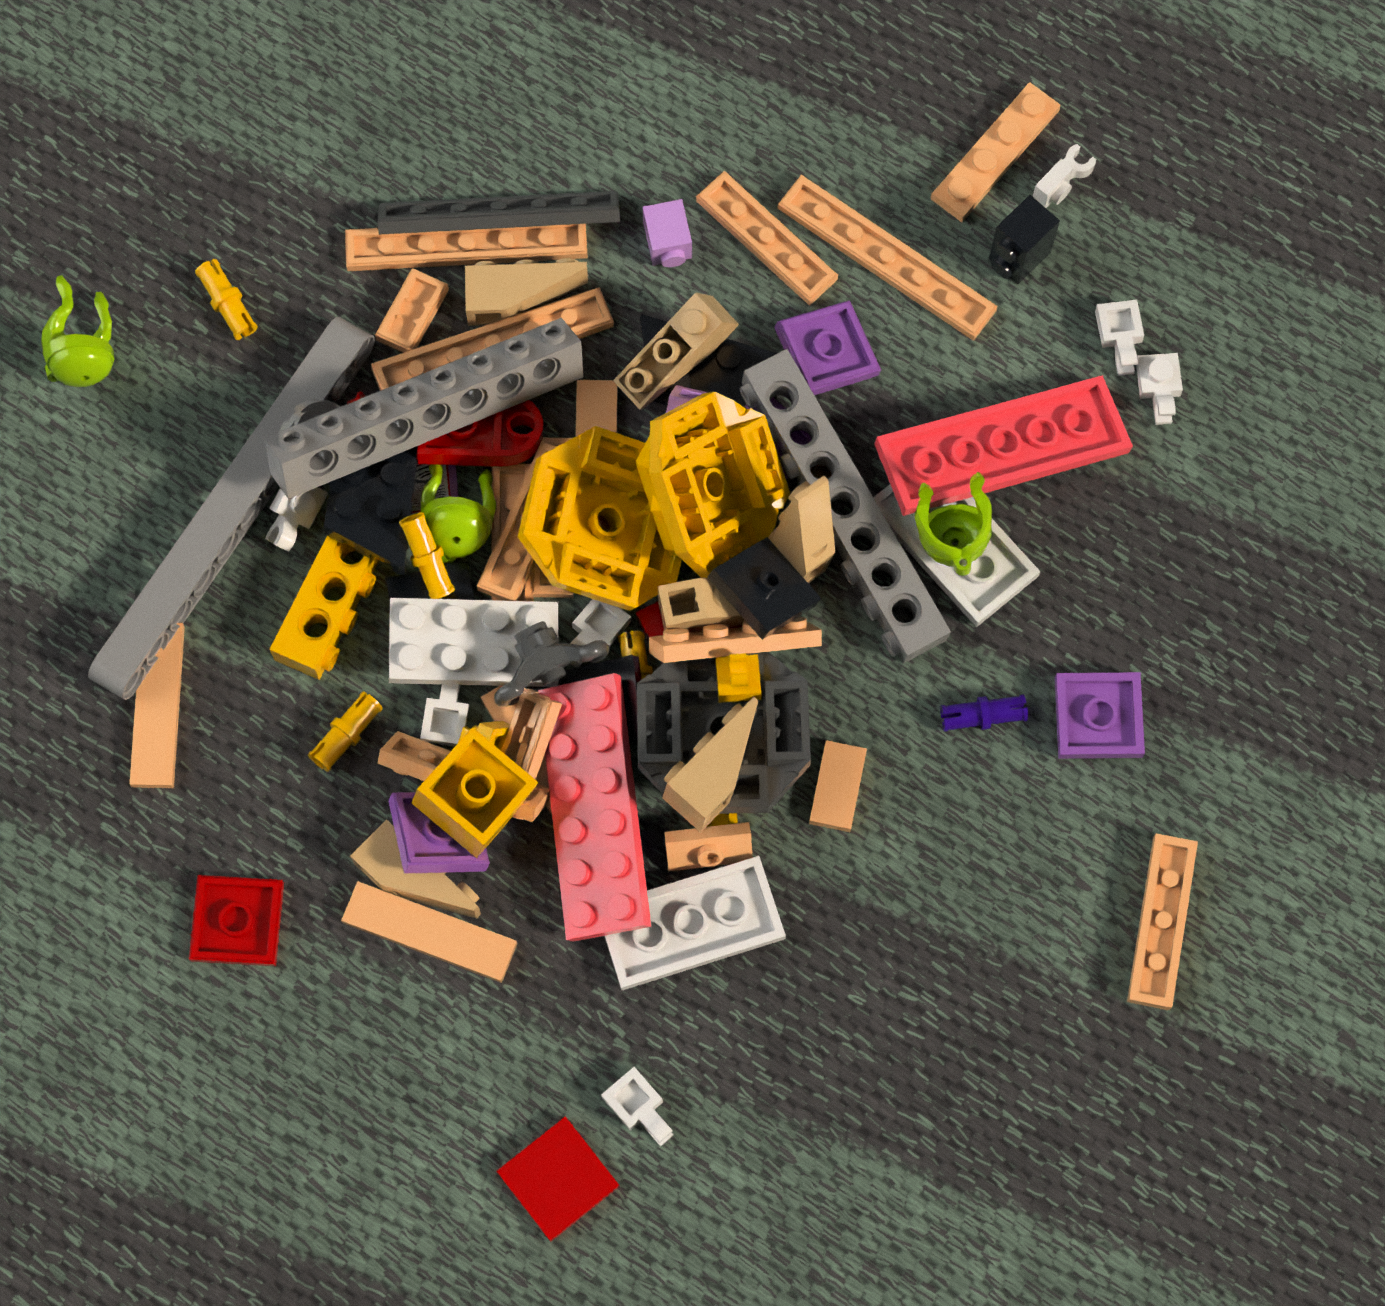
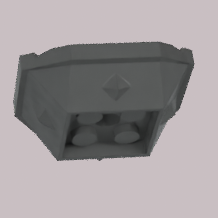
(682, 705)

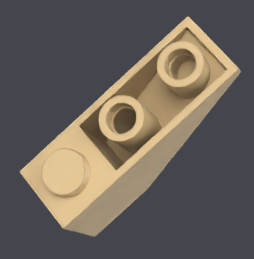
(510, 289)
(676, 349)
(807, 529)
(694, 605)
(709, 778)
(381, 862)

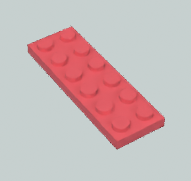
(1004, 443)
(595, 811)

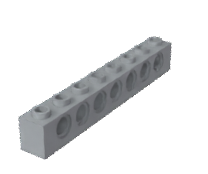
(782, 377)
(424, 408)

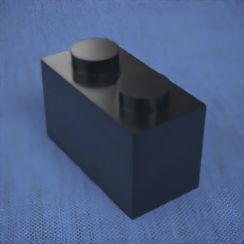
(1023, 240)

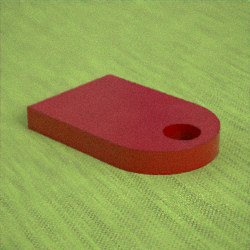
(488, 440)

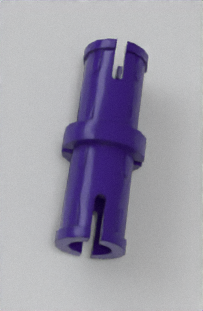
(984, 712)

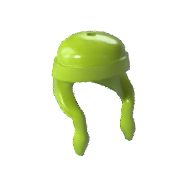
(77, 358)
(458, 522)
(955, 523)

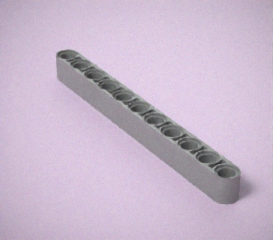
(222, 517)

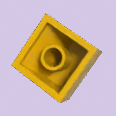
(474, 792)

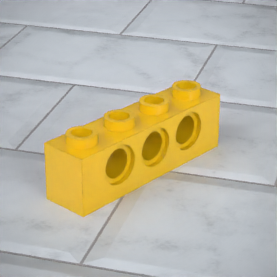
(310, 607)

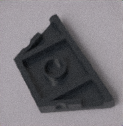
(717, 373)
(368, 507)

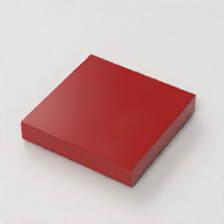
(236, 920)
(558, 1178)

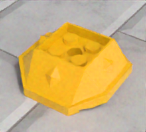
(712, 480)
(562, 530)

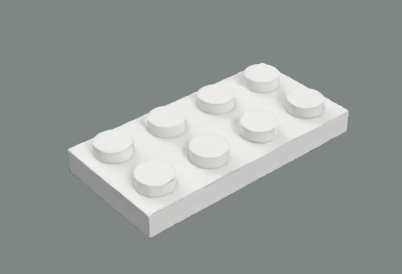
(993, 576)
(461, 639)
(698, 924)

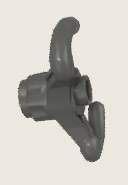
(545, 660)

